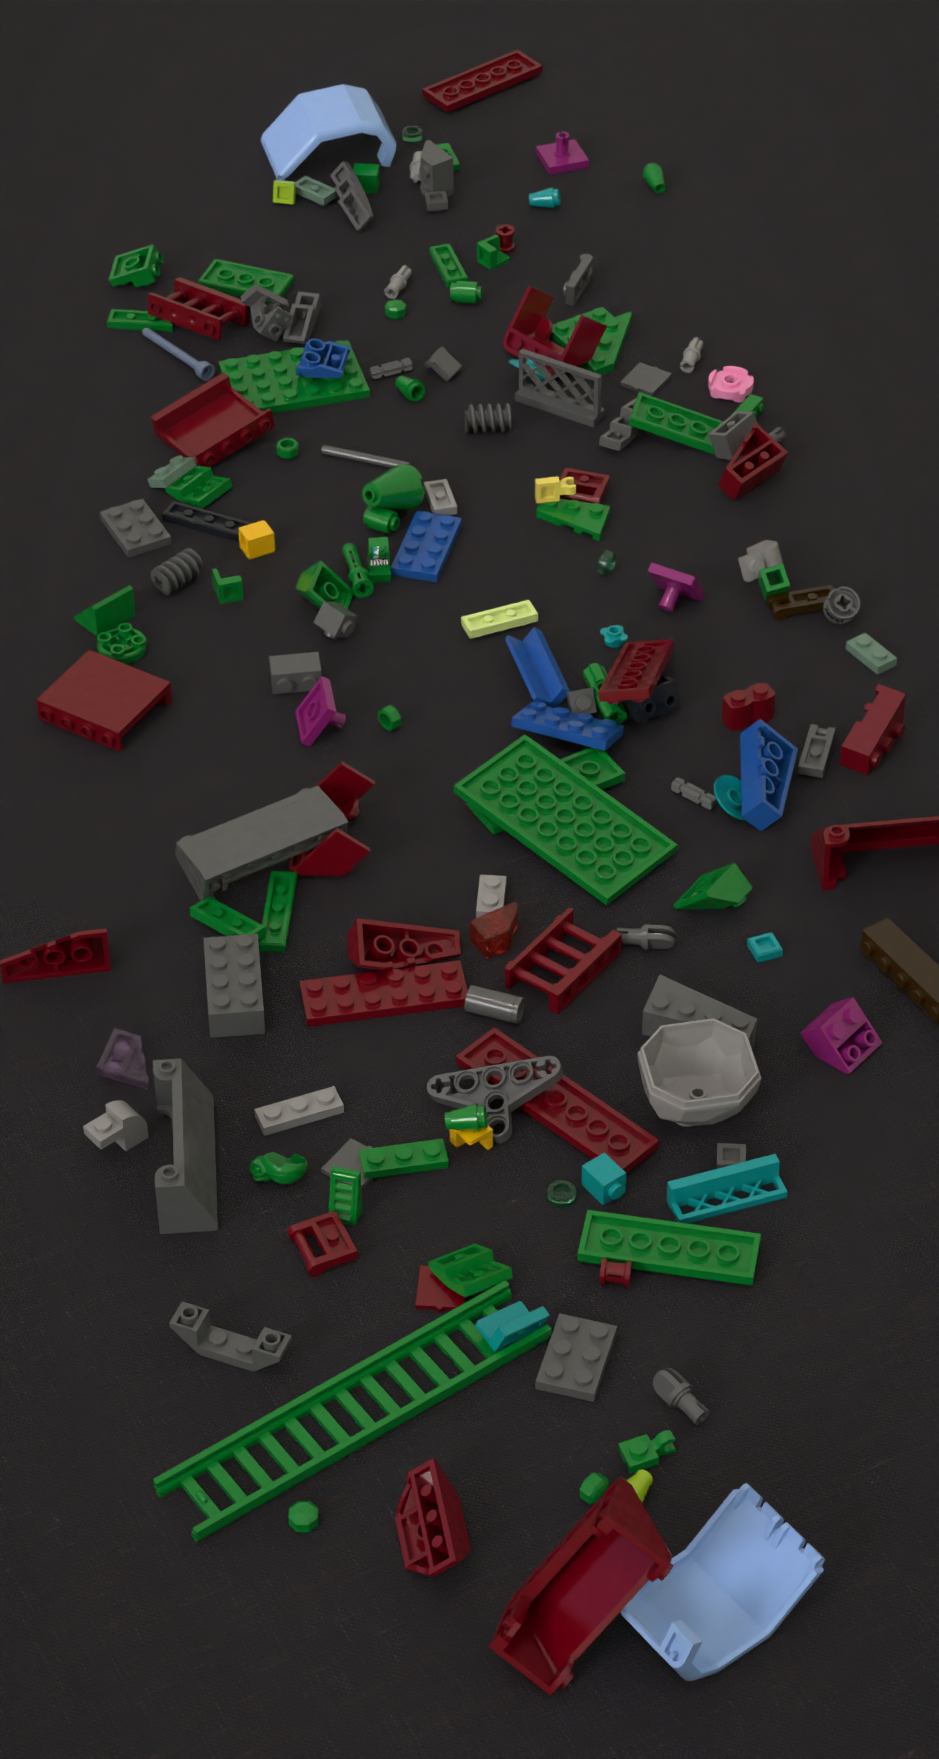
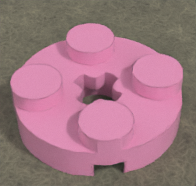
(730, 384)

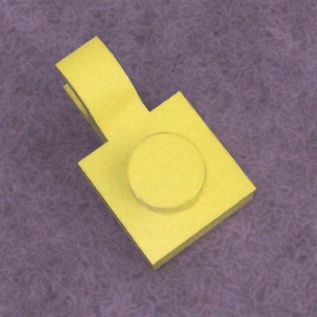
(551, 488)

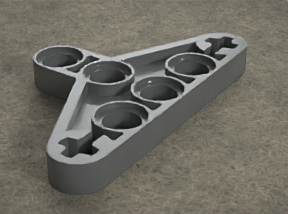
(509, 1089)

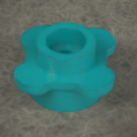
(614, 636)

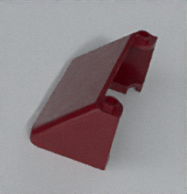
(831, 841)
(581, 1588)

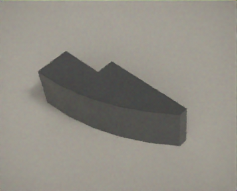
(305, 316)

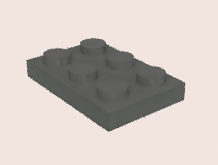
(135, 528)
(576, 1357)

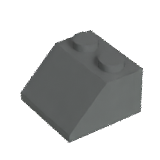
(436, 170)

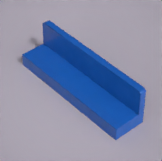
(538, 668)

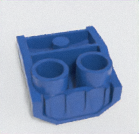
(323, 359)

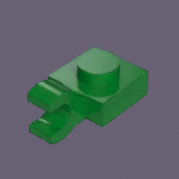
(642, 1453)

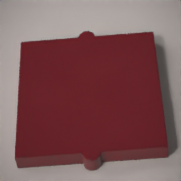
(434, 1294)

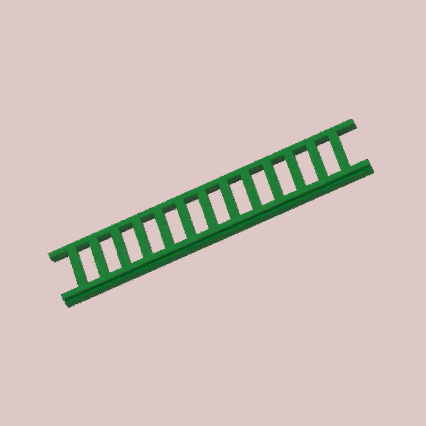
(338, 1388)

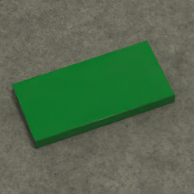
(238, 278)
(673, 422)

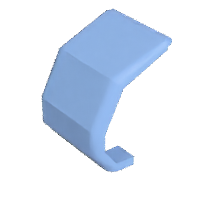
(323, 117)
(726, 1588)

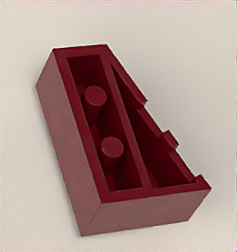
(752, 463)

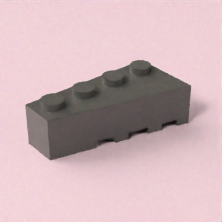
(677, 1003)

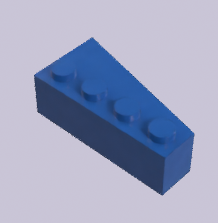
(765, 773)

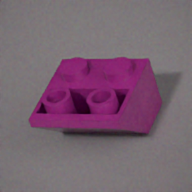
(842, 1035)

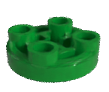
(122, 644)

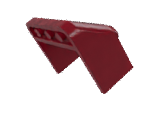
(532, 330)
(338, 851)

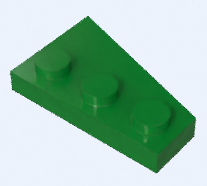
(576, 514)

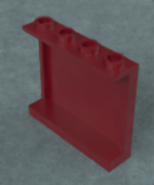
(211, 422)
(102, 699)

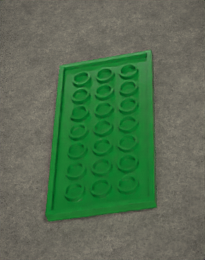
(565, 819)

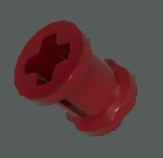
(506, 234)
(615, 1272)

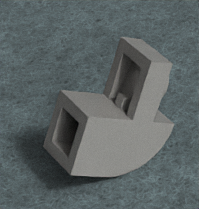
(759, 557)
(117, 1125)

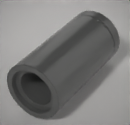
(494, 1004)

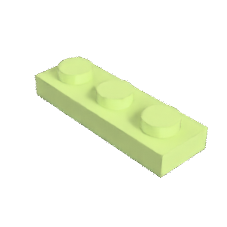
(499, 619)

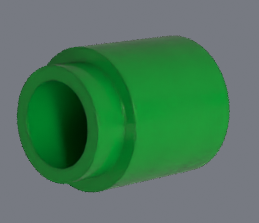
(466, 292)
(381, 519)

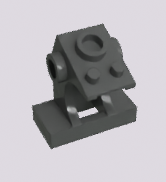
(267, 319)

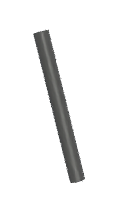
(361, 457)

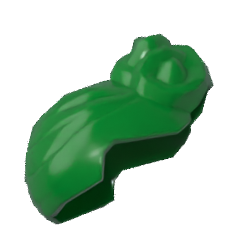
(278, 1168)

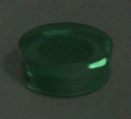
(412, 134)
(606, 562)
(561, 1194)

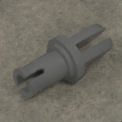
(649, 936)
(679, 1394)

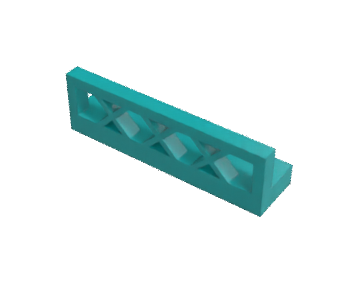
(722, 1184)

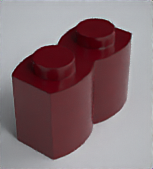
(748, 706)

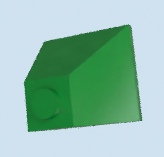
(322, 585)
(716, 890)

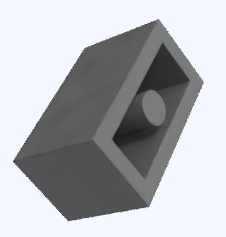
(731, 433)
(294, 672)

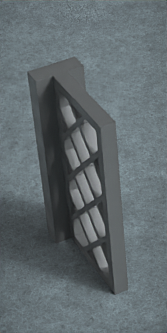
(558, 402)

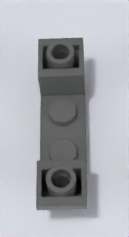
(194, 1327)

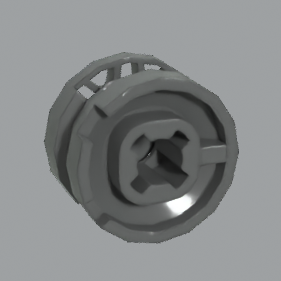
(841, 604)

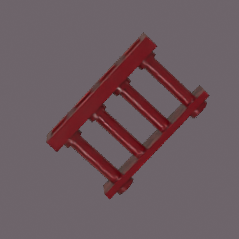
(202, 298)
(573, 979)

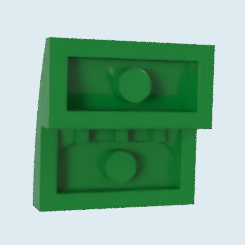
(199, 487)
(470, 1270)

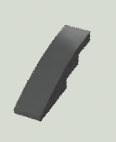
(352, 196)
(620, 432)

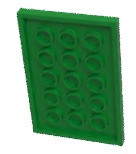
(272, 384)

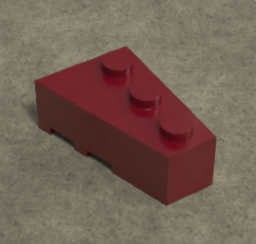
(876, 732)

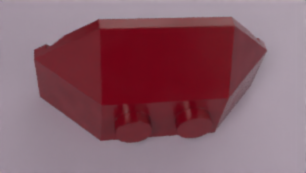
(431, 1522)

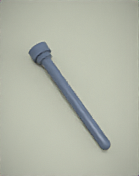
(203, 368)

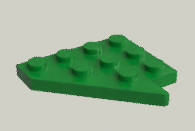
(610, 343)

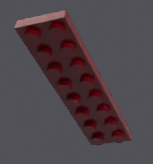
(566, 1106)

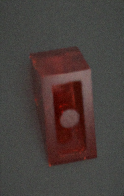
(495, 930)

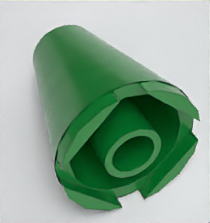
(395, 489)

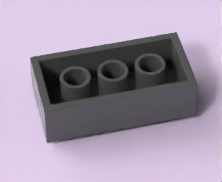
(234, 985)

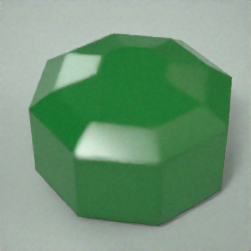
(395, 309)
(287, 448)
(389, 718)
(593, 1488)
(303, 1516)

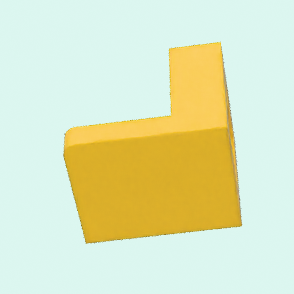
(256, 539)
(460, 1137)

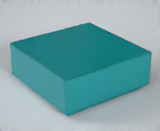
(764, 947)

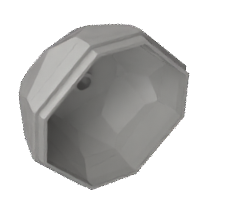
(698, 1072)

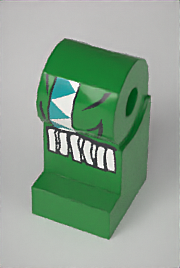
(379, 560)

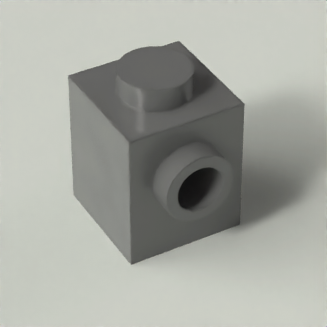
(335, 620)

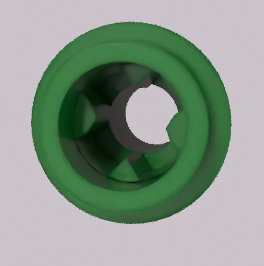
(654, 177)
(410, 388)
(467, 1118)

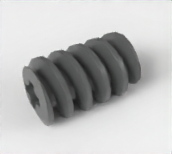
(487, 418)
(176, 571)

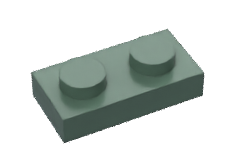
(315, 191)
(174, 470)
(871, 653)

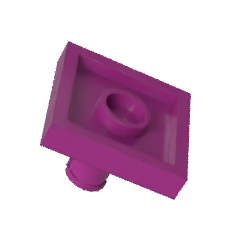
(562, 155)
(675, 584)
(317, 711)

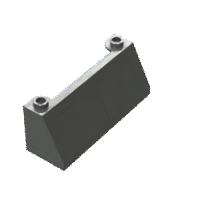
(258, 840)
(188, 1187)

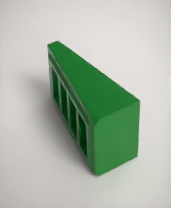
(346, 1197)

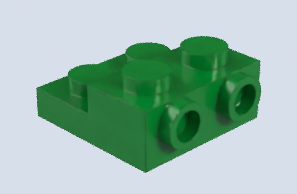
(138, 266)

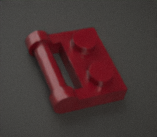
(589, 483)
(330, 1237)

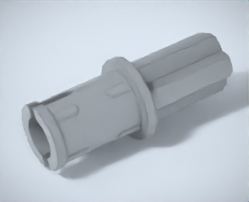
(415, 167)
(398, 282)
(691, 355)

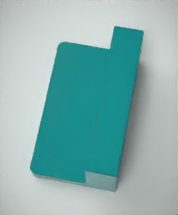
(510, 1325)

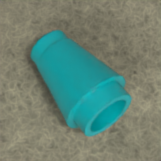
(546, 198)

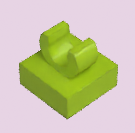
(284, 192)

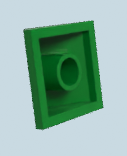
(108, 612)

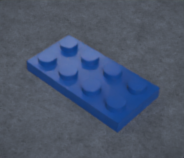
(426, 546)
(567, 725)

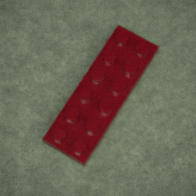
(482, 81)
(636, 671)
(383, 993)

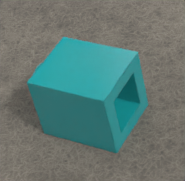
(604, 1179)

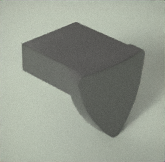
(443, 364)

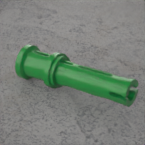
(351, 555)

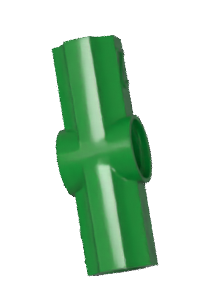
(594, 677)

